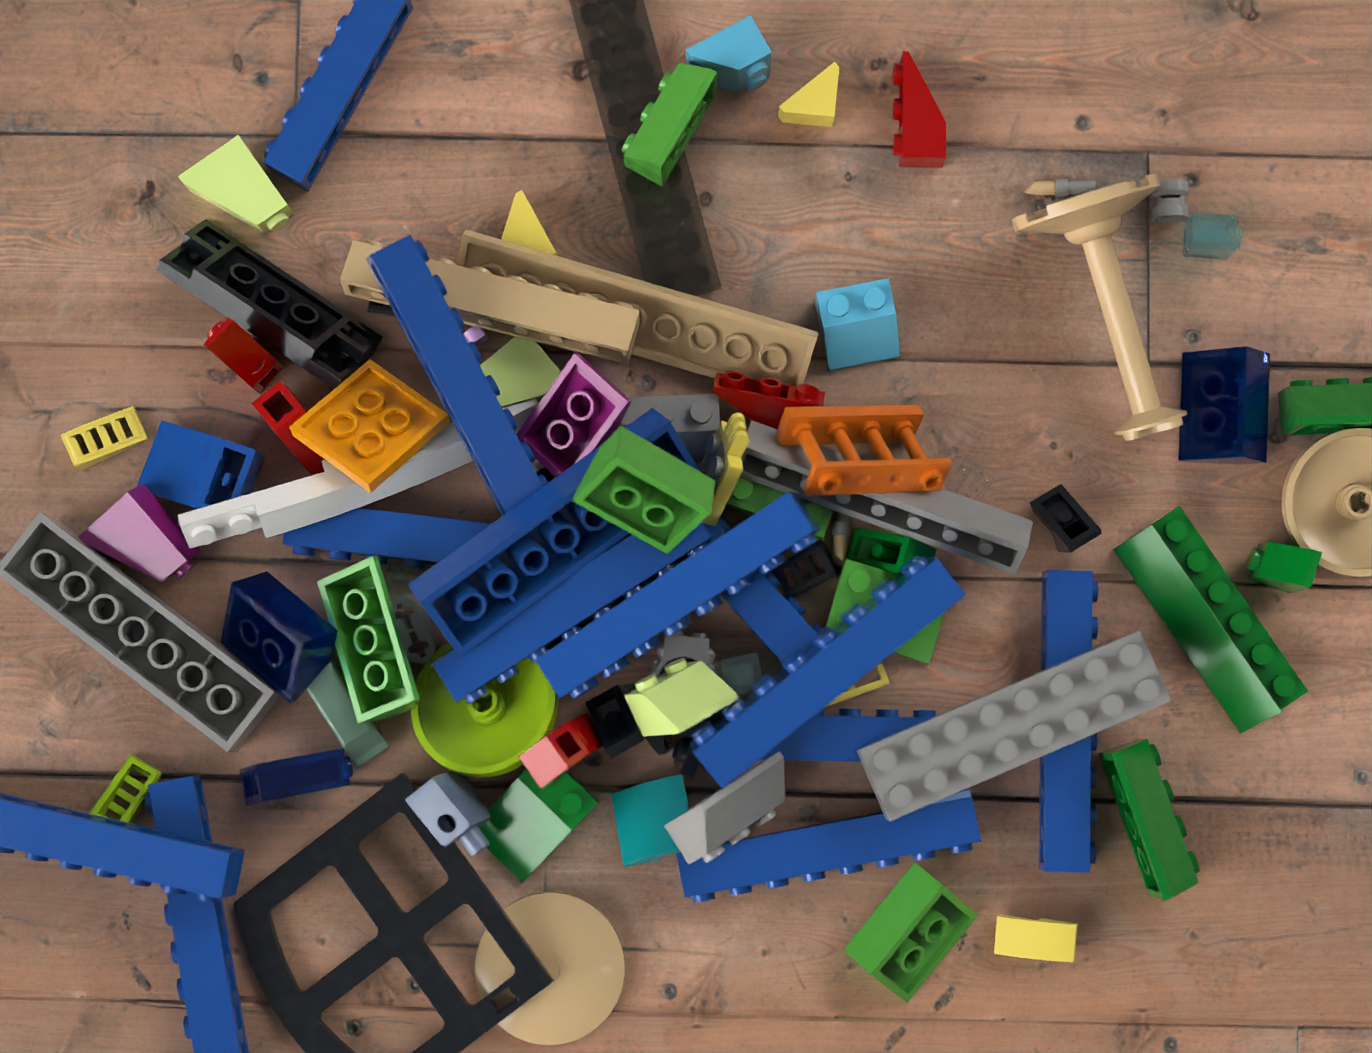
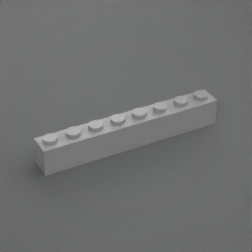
(930, 517)

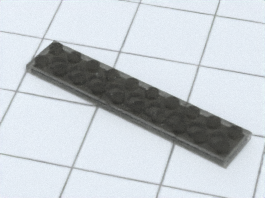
(624, 79)

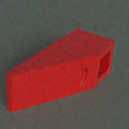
(921, 124)
(243, 354)
(764, 398)
(280, 410)
(562, 749)

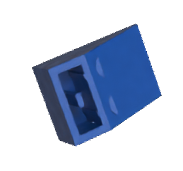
(198, 467)

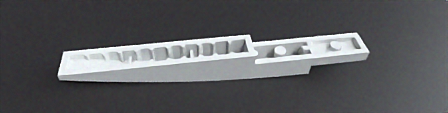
(327, 493)

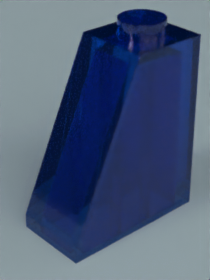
(296, 776)

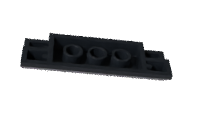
(270, 303)

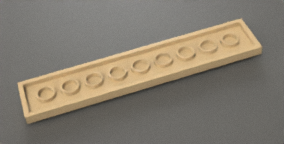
(673, 324)

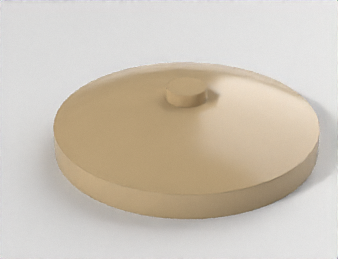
(1331, 501)
(578, 952)

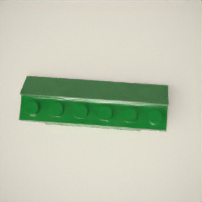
(1210, 620)

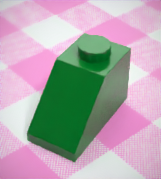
(885, 549)
(1283, 566)

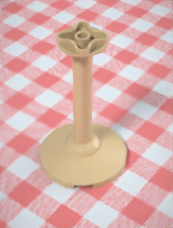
(1091, 222)

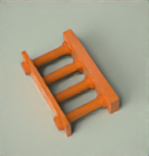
(856, 426)

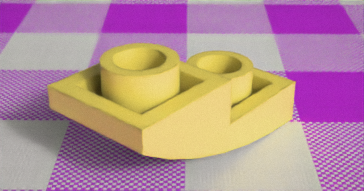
(1035, 938)

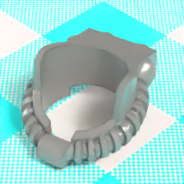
(680, 646)

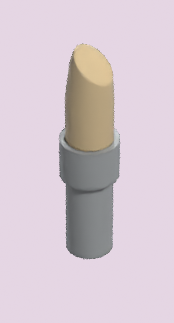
(1061, 187)
(840, 533)

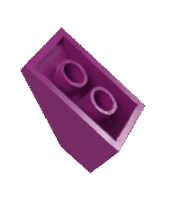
(573, 416)

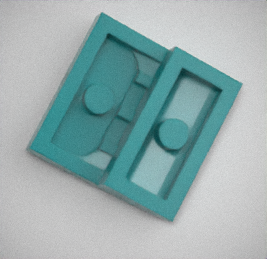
(641, 818)

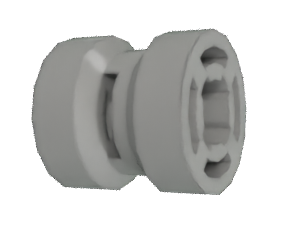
(1170, 201)

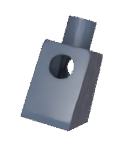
(452, 811)

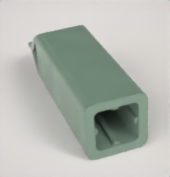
(333, 700)

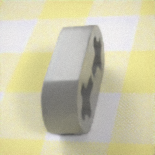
(420, 624)

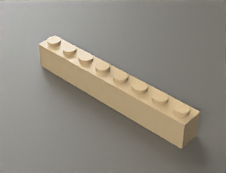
(514, 306)

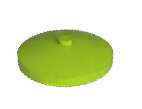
(490, 732)

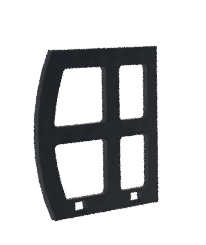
(398, 933)

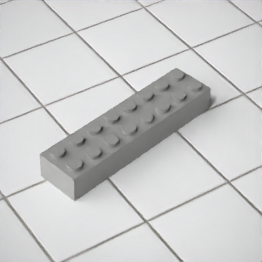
(138, 632)
(1013, 725)

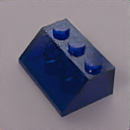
(1225, 406)
(276, 634)

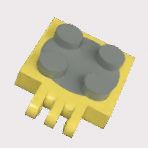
(724, 461)

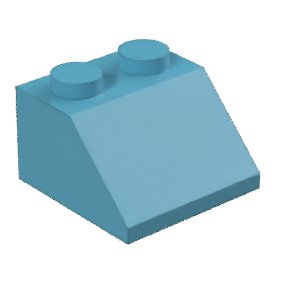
(736, 54)
(857, 324)

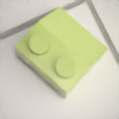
(678, 698)

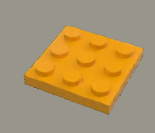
(370, 425)

